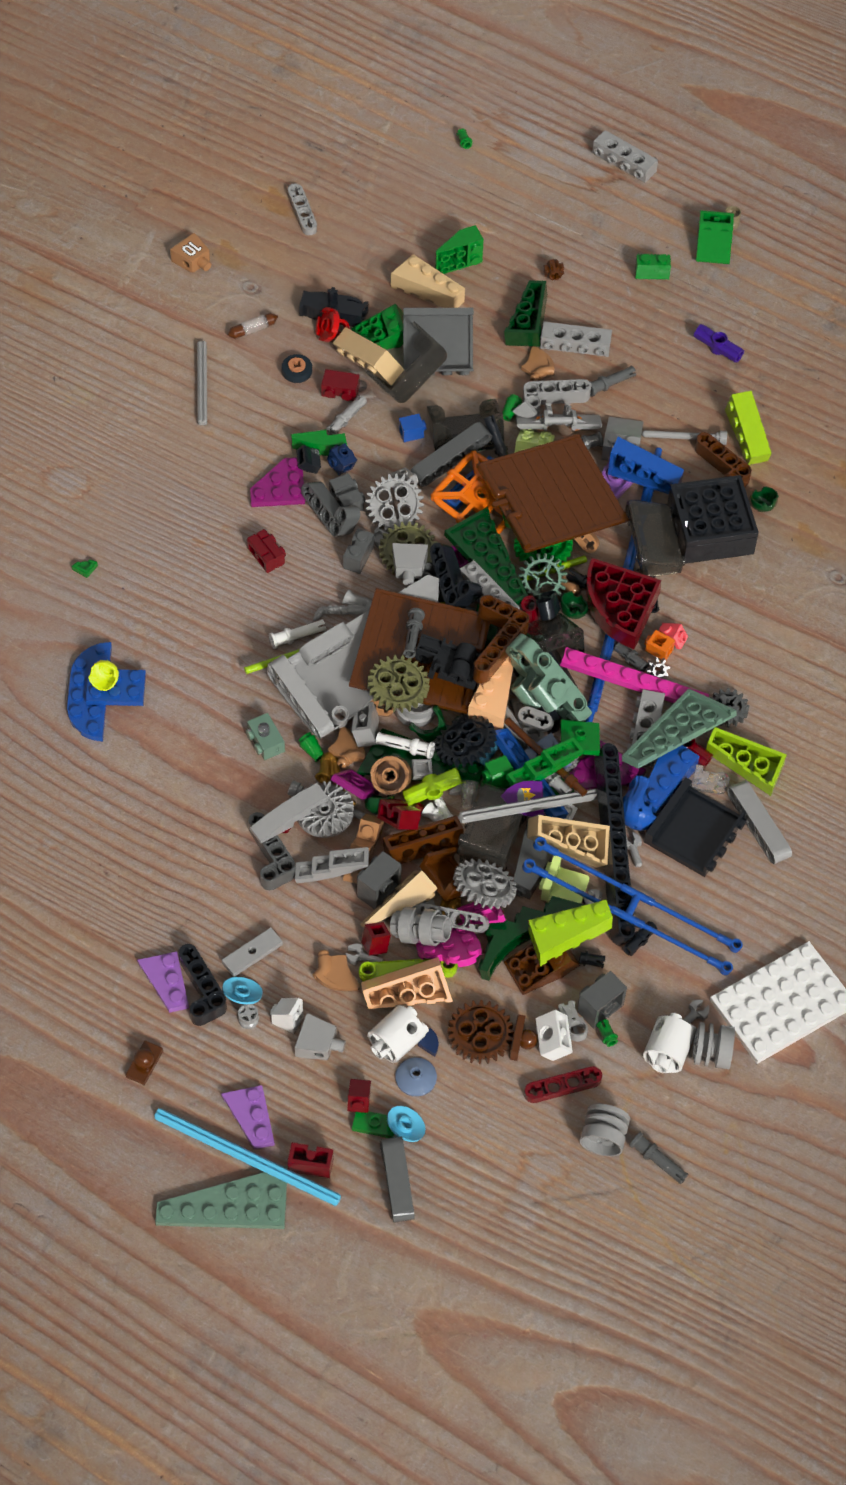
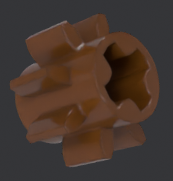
(554, 269)

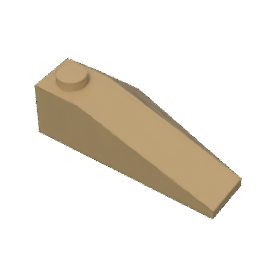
(411, 891)

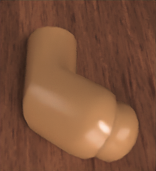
(570, 587)

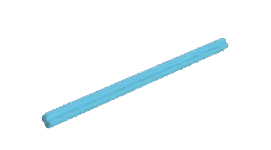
(248, 1157)

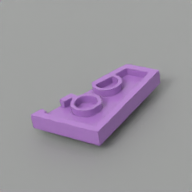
(167, 979)
(252, 1115)

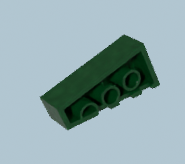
(527, 322)

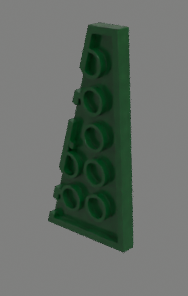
(479, 541)
(438, 767)

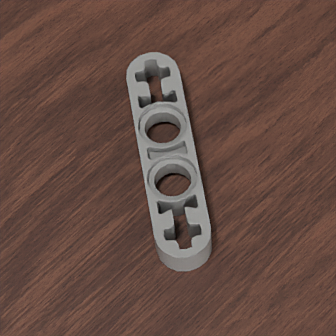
(300, 209)
(453, 913)

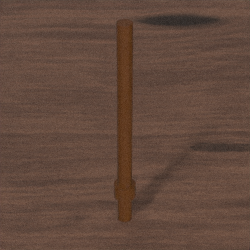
(570, 780)

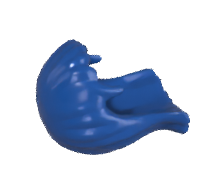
(636, 813)

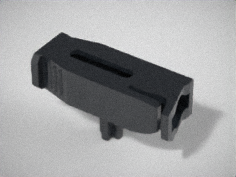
(348, 307)

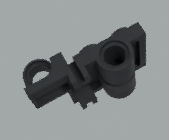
(450, 661)

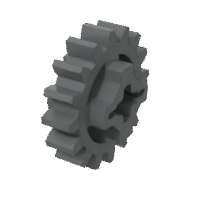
(732, 700)

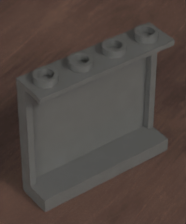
(450, 328)

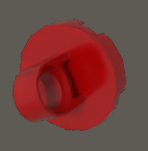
(328, 324)

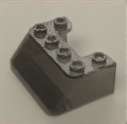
(430, 359)

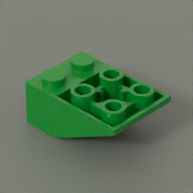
(714, 237)
(460, 251)
(383, 328)

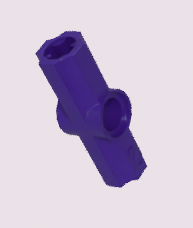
(718, 343)

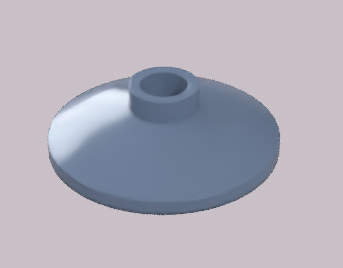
(412, 1084)

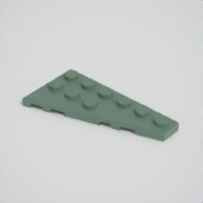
(682, 722)
(242, 1203)

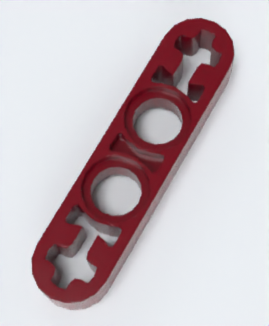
(564, 1087)

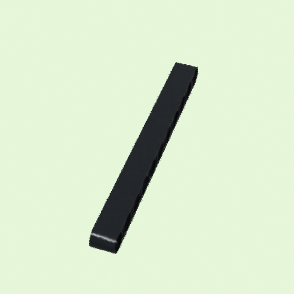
(612, 814)

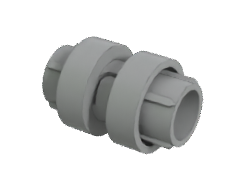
(414, 925)

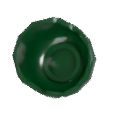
(764, 500)
(573, 606)
(372, 803)

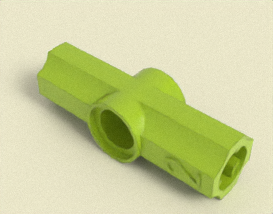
(432, 786)

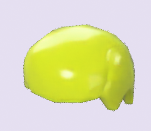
(103, 675)

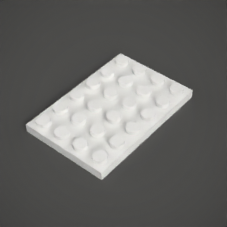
(782, 1002)

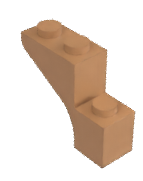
(368, 835)

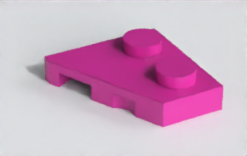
(494, 915)

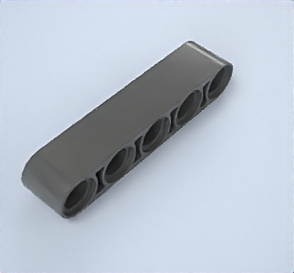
(451, 453)

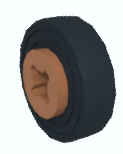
(297, 368)

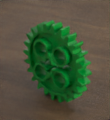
(559, 551)

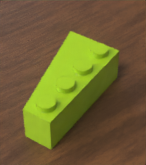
(748, 427)
(748, 759)
(568, 928)

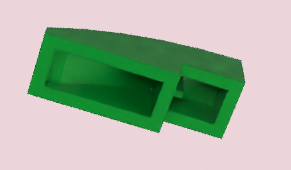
(318, 440)

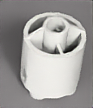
(396, 1034)
(669, 1043)

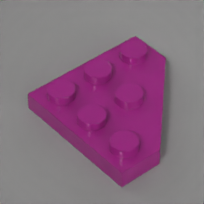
(279, 486)
(586, 772)

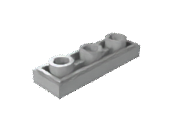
(260, 945)

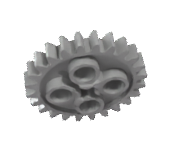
(378, 506)
(484, 884)

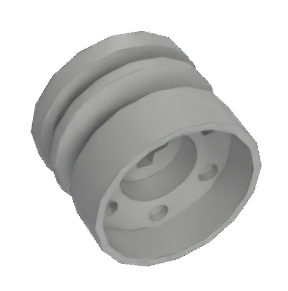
(714, 1045)
(605, 1130)

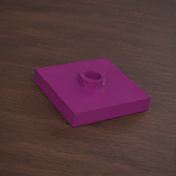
(355, 784)

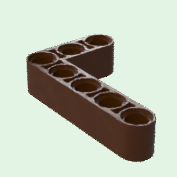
(512, 623)

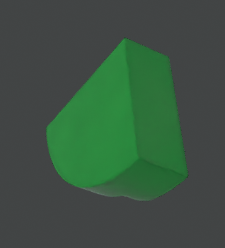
(85, 568)

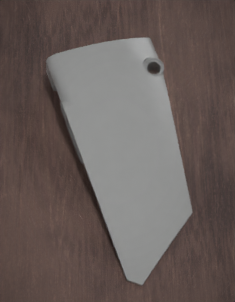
(320, 673)

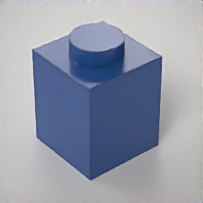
(412, 427)

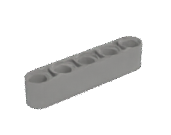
(759, 822)

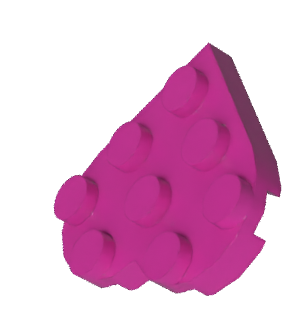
(459, 949)

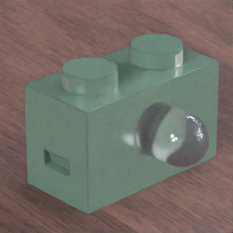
(266, 736)

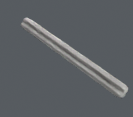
(202, 382)

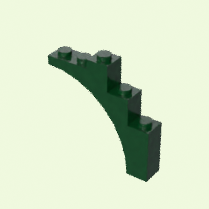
(508, 935)

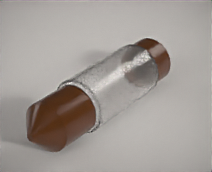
(252, 325)

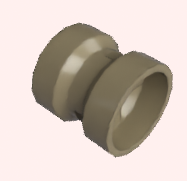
(737, 214)

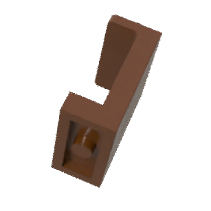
(440, 869)

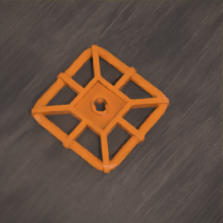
(468, 494)

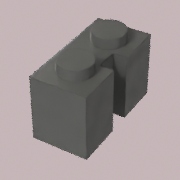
(346, 491)
(359, 552)

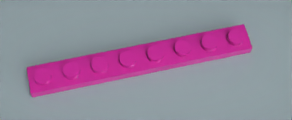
(622, 675)

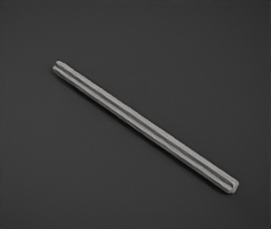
(526, 806)

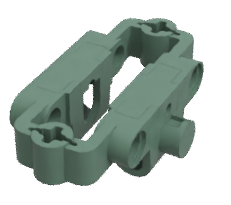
(544, 682)

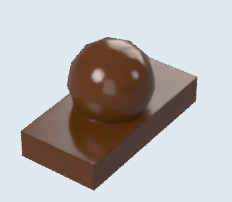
(525, 1038)
(144, 1062)

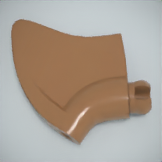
(538, 365)
(346, 749)
(335, 973)

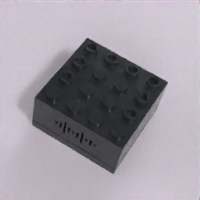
(713, 519)

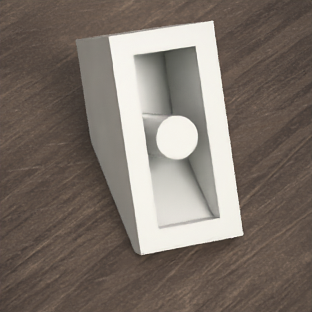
(287, 1014)

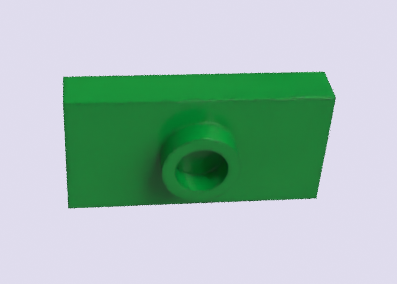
(372, 1124)

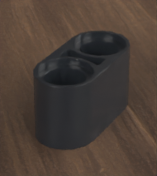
(548, 605)

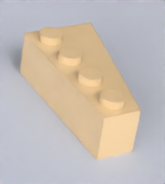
(368, 355)

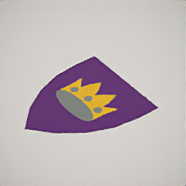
(525, 791)

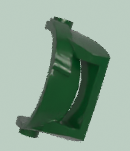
(430, 735)

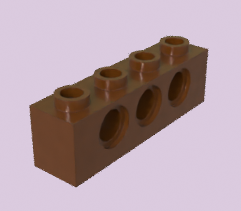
(418, 842)

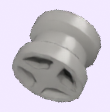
(248, 1011)

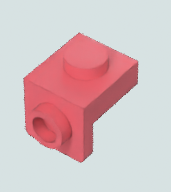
(676, 632)

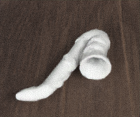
(438, 813)

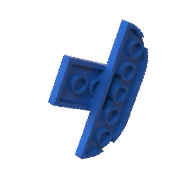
(87, 704)

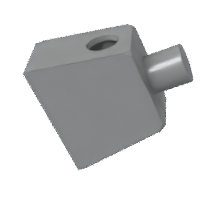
(409, 561)
(317, 1039)

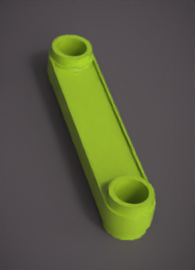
(385, 967)

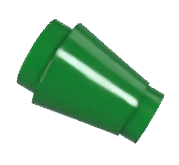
(510, 404)
(311, 746)

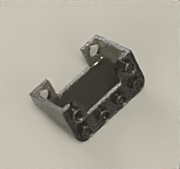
(555, 634)

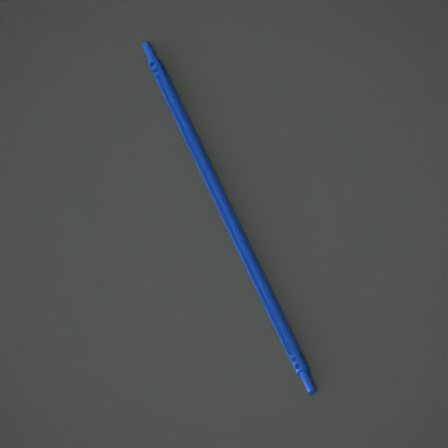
(608, 644)

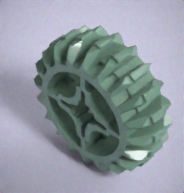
(549, 563)

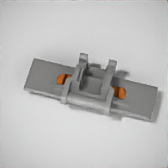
(569, 418)

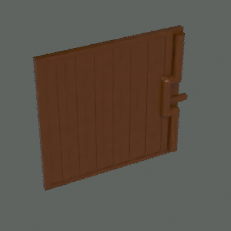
(551, 493)
(387, 633)

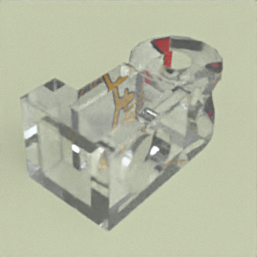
(710, 781)

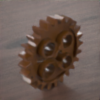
(493, 1043)

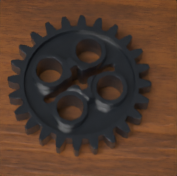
(465, 741)

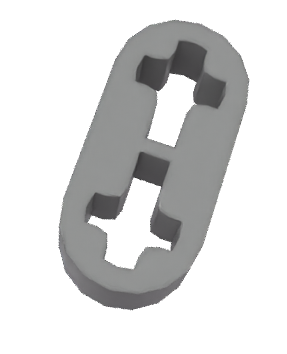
(536, 714)

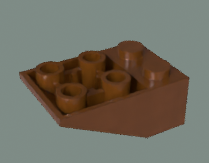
(530, 975)

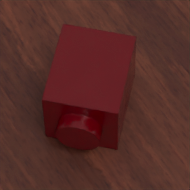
(375, 938)
(359, 1095)

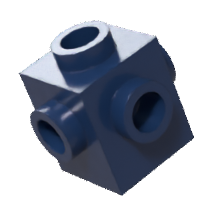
(341, 459)

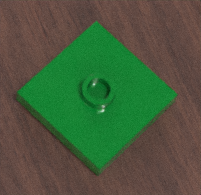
(585, 733)

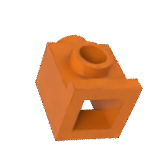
(659, 645)

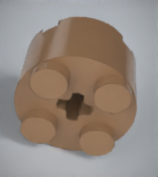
(380, 777)

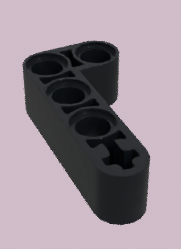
(453, 587)
(199, 981)

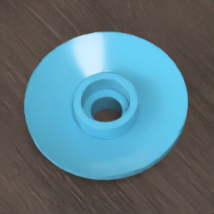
(242, 990)
(406, 1123)

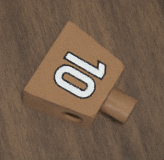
(191, 254)

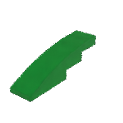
(547, 763)

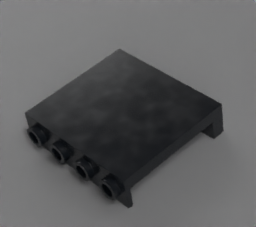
(694, 829)

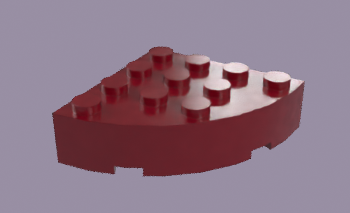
(620, 600)

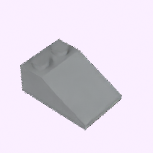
(624, 428)

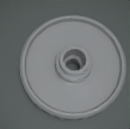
(332, 816)

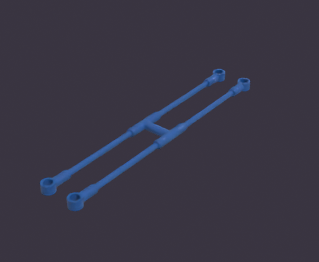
(636, 896)

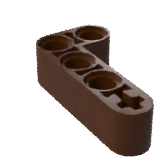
(721, 457)

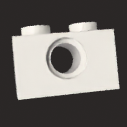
(553, 1035)

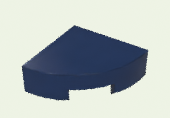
(430, 1043)

